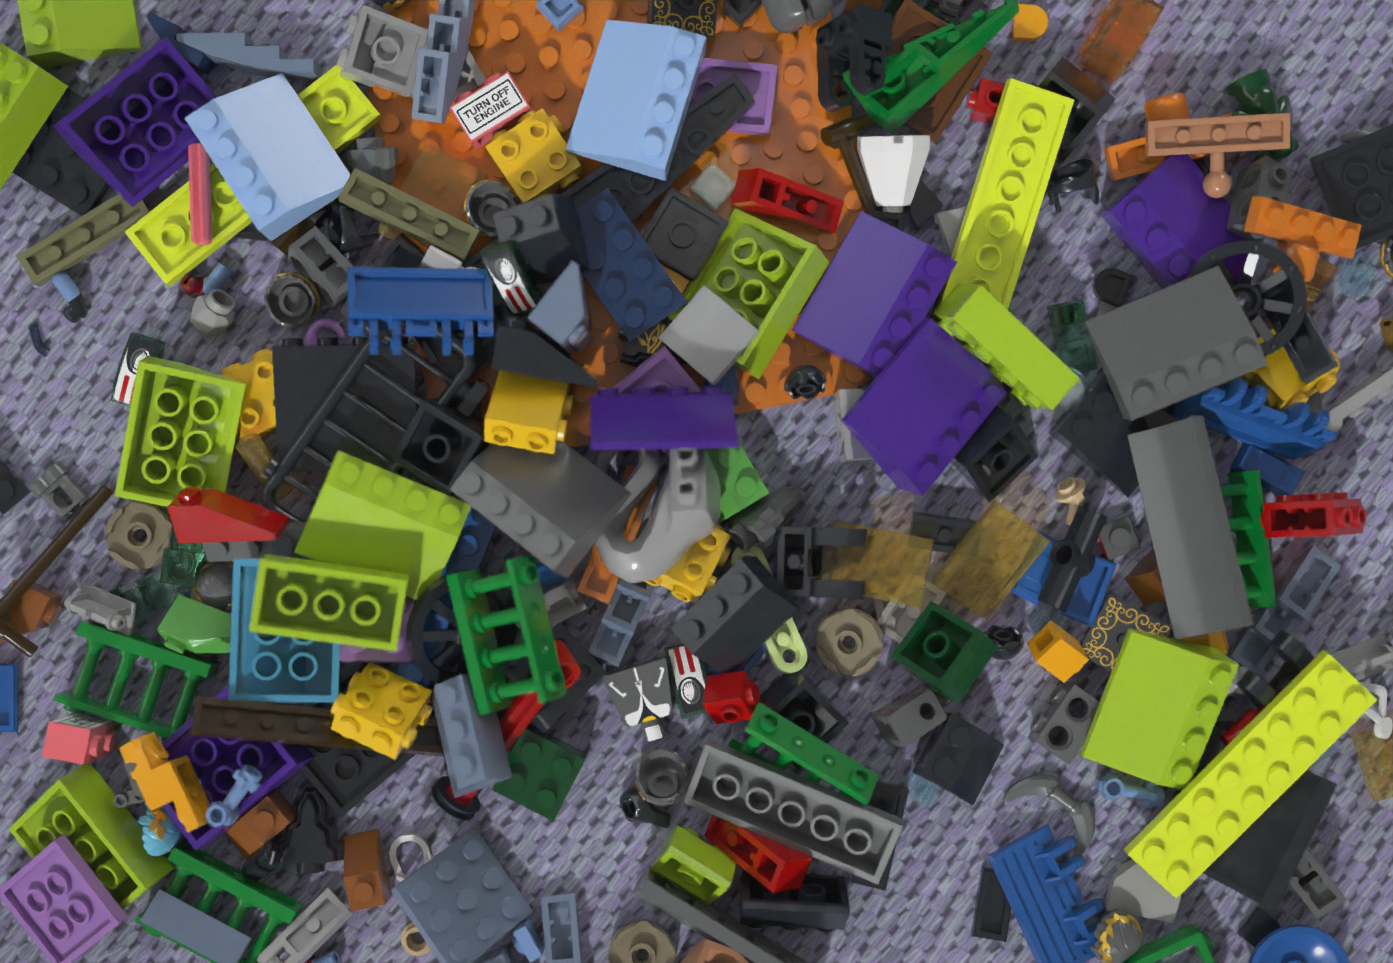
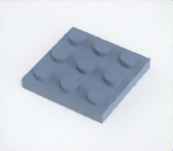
(462, 900)

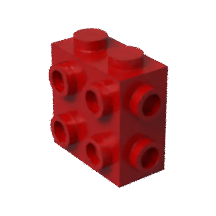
(1313, 515)

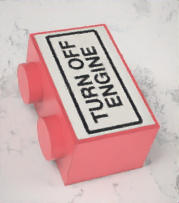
(490, 108)
(79, 738)

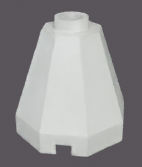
(893, 167)

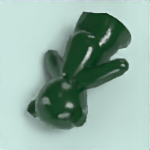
(1258, 98)

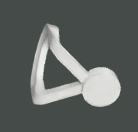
(1383, 724)
(400, 839)

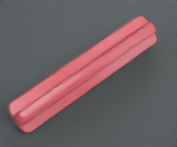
(200, 195)

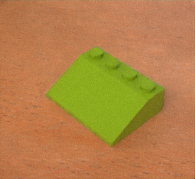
(78, 30)
(763, 278)
(178, 431)
(382, 523)
(1159, 708)
(100, 832)

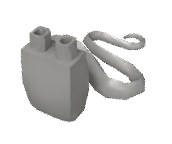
(681, 516)

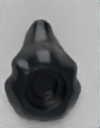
(641, 811)

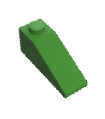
(196, 628)

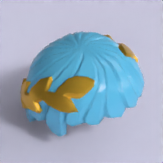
(159, 831)

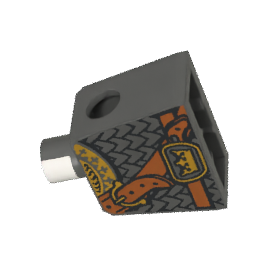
(902, 720)

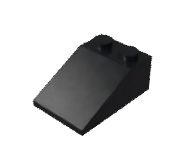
(525, 351)

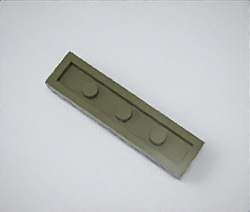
(408, 215)
(81, 239)

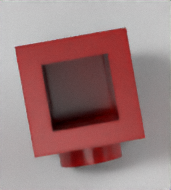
(984, 100)
(730, 697)

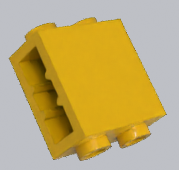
(535, 156)
(1283, 381)
(259, 398)
(528, 412)
(694, 571)
(381, 710)

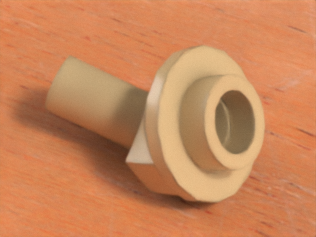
(1071, 491)

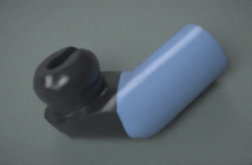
(77, 307)

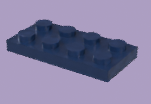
(625, 268)

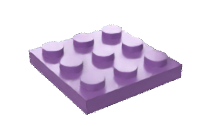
(61, 902)

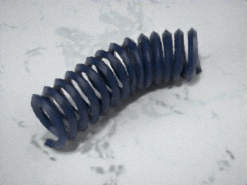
(37, 340)

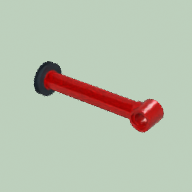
(512, 725)

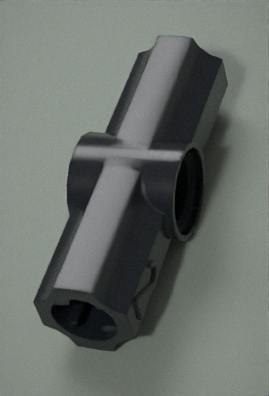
(1072, 558)

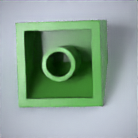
(737, 479)

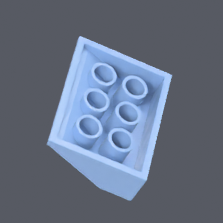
(637, 96)
(270, 153)

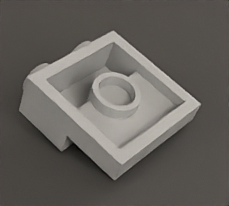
(381, 50)

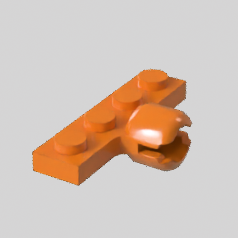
(1129, 157)
(1301, 233)
(597, 580)

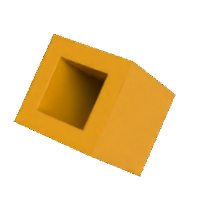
(1057, 651)

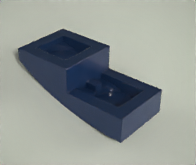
(168, 29)

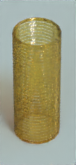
(260, 461)

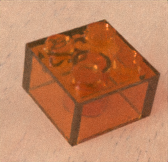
(1117, 37)

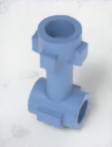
(1113, 788)
(228, 811)

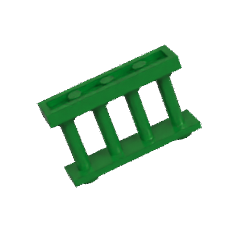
(1252, 545)
(479, 639)
(131, 648)
(808, 751)
(221, 878)

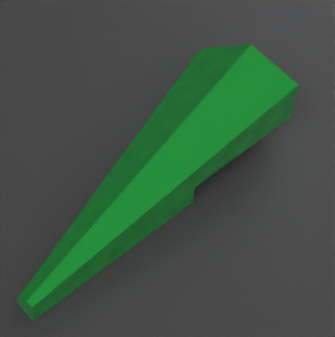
(928, 65)

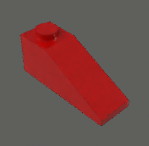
(786, 200)
(221, 517)
(766, 860)

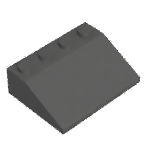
(1174, 343)
(543, 500)

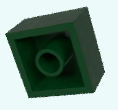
(944, 652)
(541, 772)

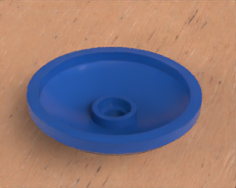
(1298, 945)

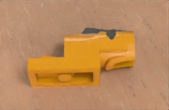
(165, 780)

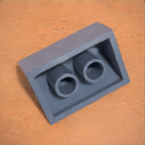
(565, 312)
(469, 740)

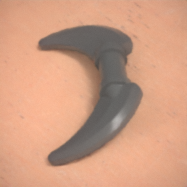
(1048, 786)

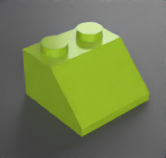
(694, 865)

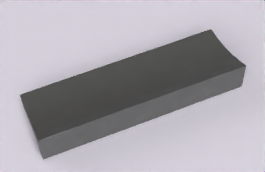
(1189, 528)
(793, 811)
(711, 921)

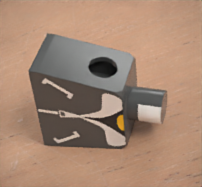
(642, 695)

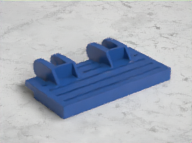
(421, 300)
(1243, 417)
(1044, 895)

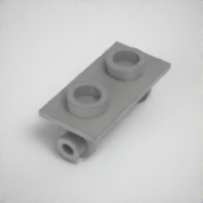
(562, 603)
(103, 608)
(1366, 657)

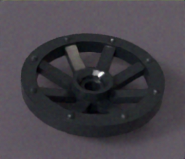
(1254, 302)
(416, 635)

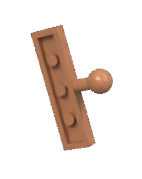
(1215, 137)

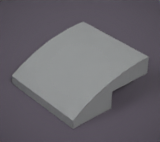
(709, 335)

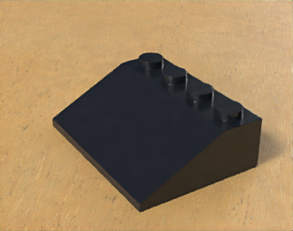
(1099, 433)

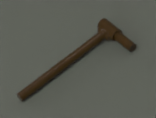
(841, 136)
(40, 565)

